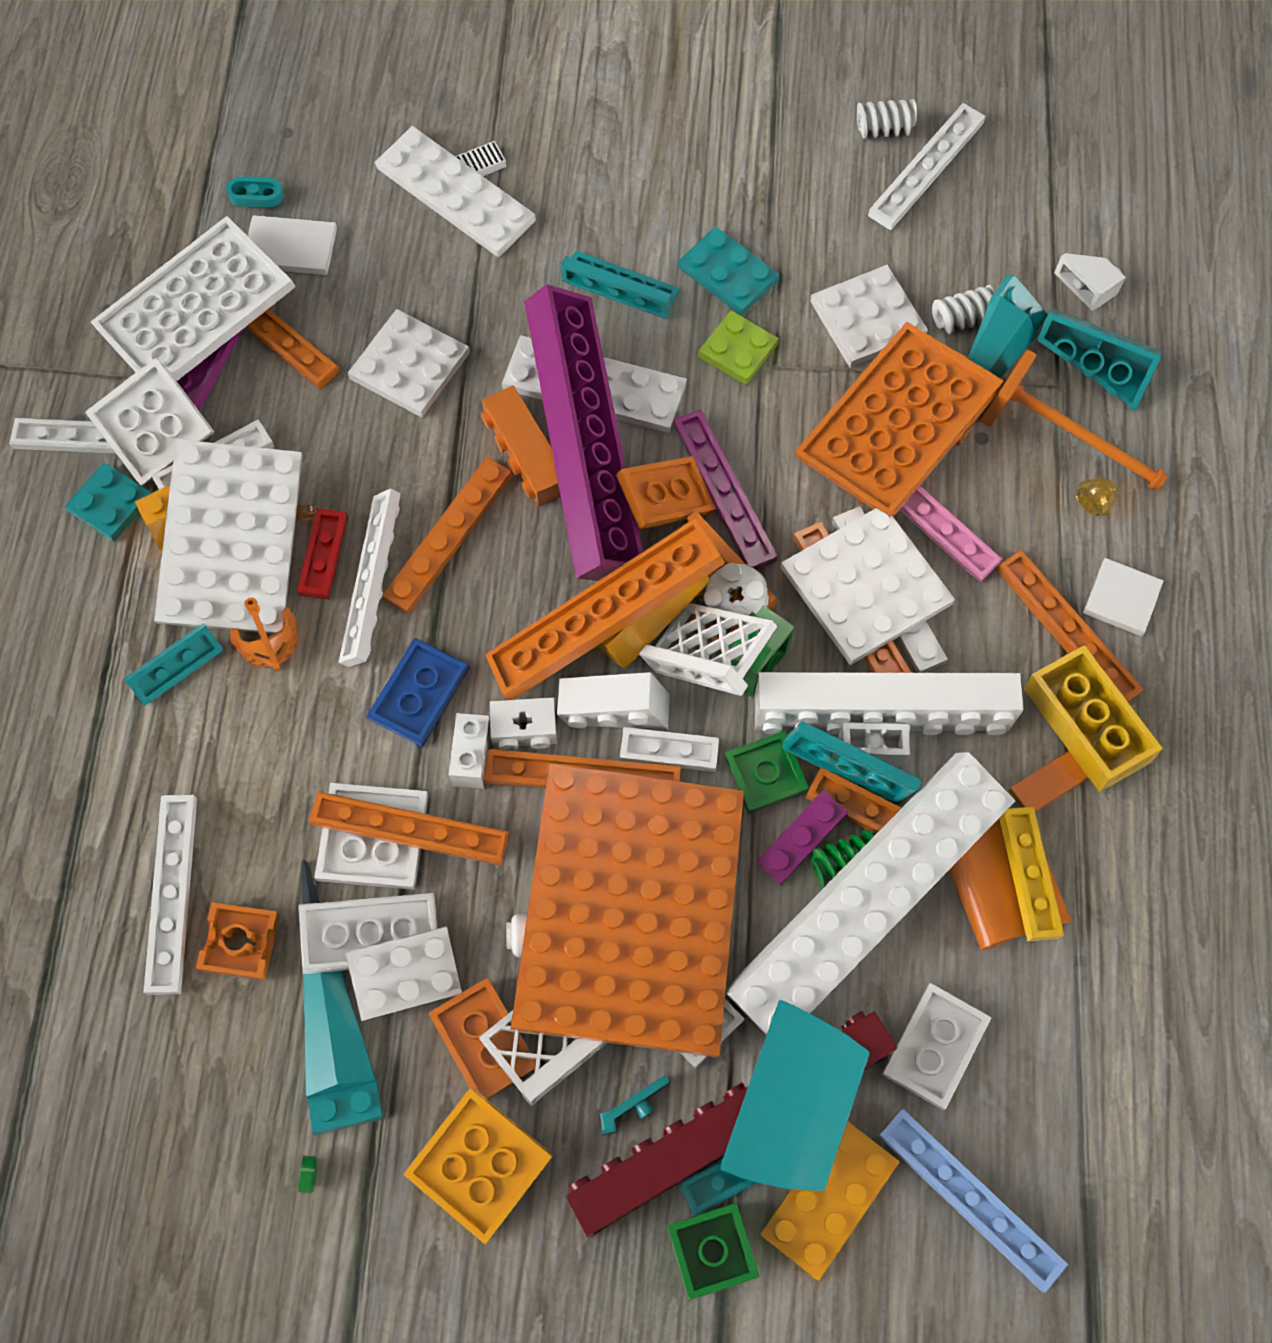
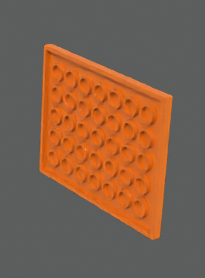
(630, 911)

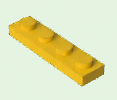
(1031, 874)

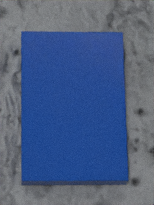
(418, 692)

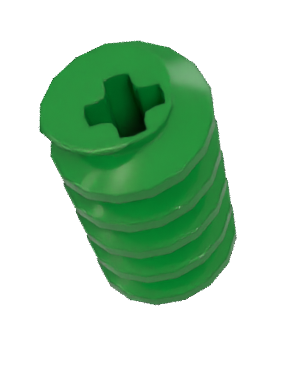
(834, 859)

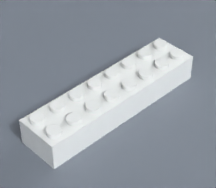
(919, 699)

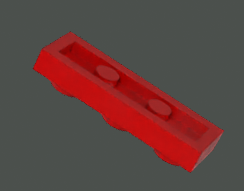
(322, 553)

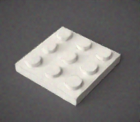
(865, 313)
(409, 363)
(146, 419)
(366, 860)

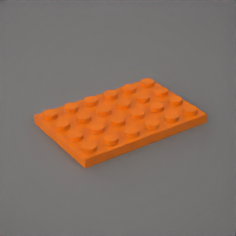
(899, 419)

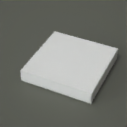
(1123, 597)

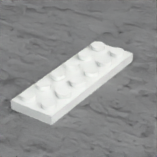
(455, 191)
(637, 393)

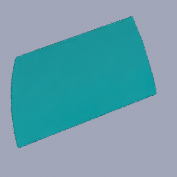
(796, 1103)

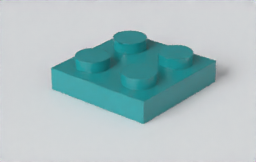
(107, 501)

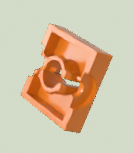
(250, 960)

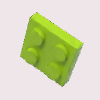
(738, 347)

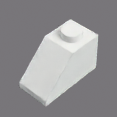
(1090, 278)

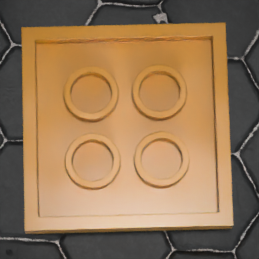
(478, 1165)

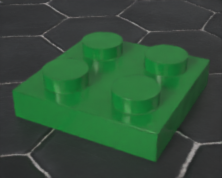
(766, 772)

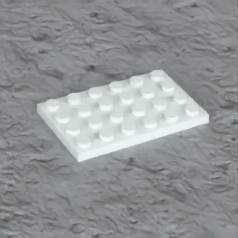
(194, 301)
(228, 536)

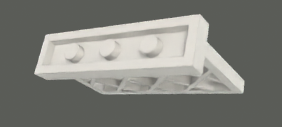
(697, 667)
(552, 1072)

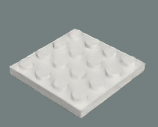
(867, 584)

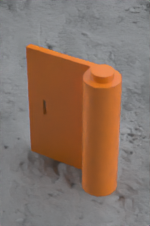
(989, 892)

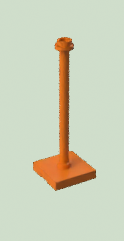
(1014, 391)

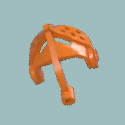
(270, 644)

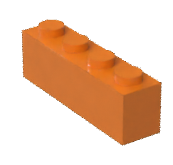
(524, 443)

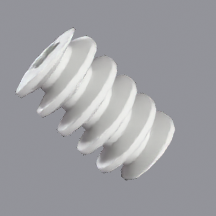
(886, 117)
(962, 309)

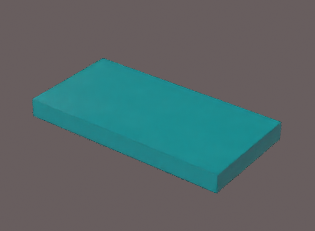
(850, 763)

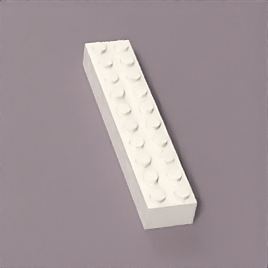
(872, 891)

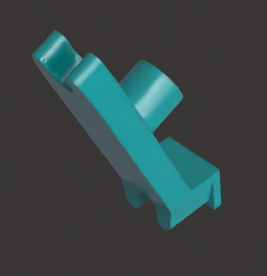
(637, 1101)

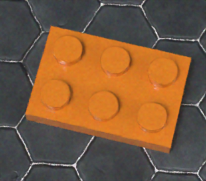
(665, 491)
(460, 1026)

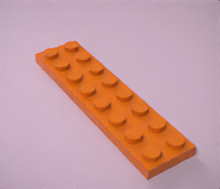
(603, 609)

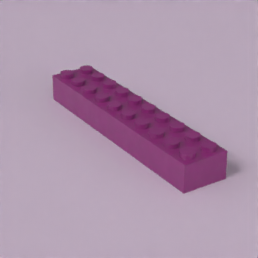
(582, 431)

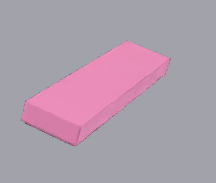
(950, 534)

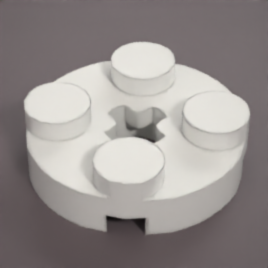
(732, 577)

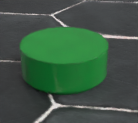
(308, 1174)

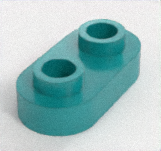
(257, 191)

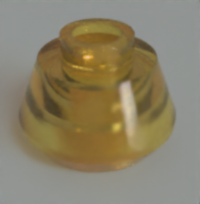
(1097, 496)

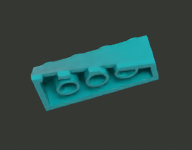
(1100, 354)

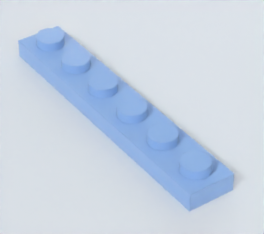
(973, 1201)

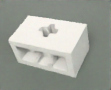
(507, 719)
(880, 740)
(469, 750)

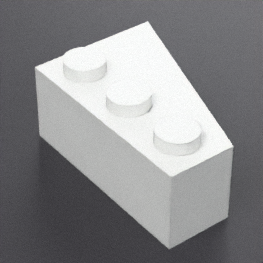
(614, 701)

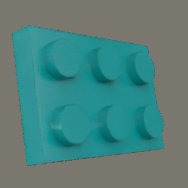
(728, 270)

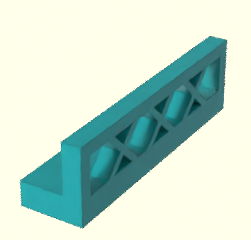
(619, 284)

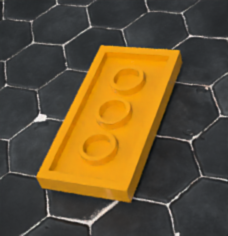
(815, 1224)

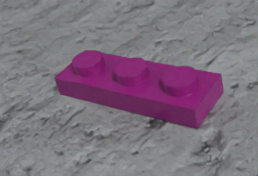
(802, 837)

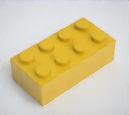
(1092, 718)

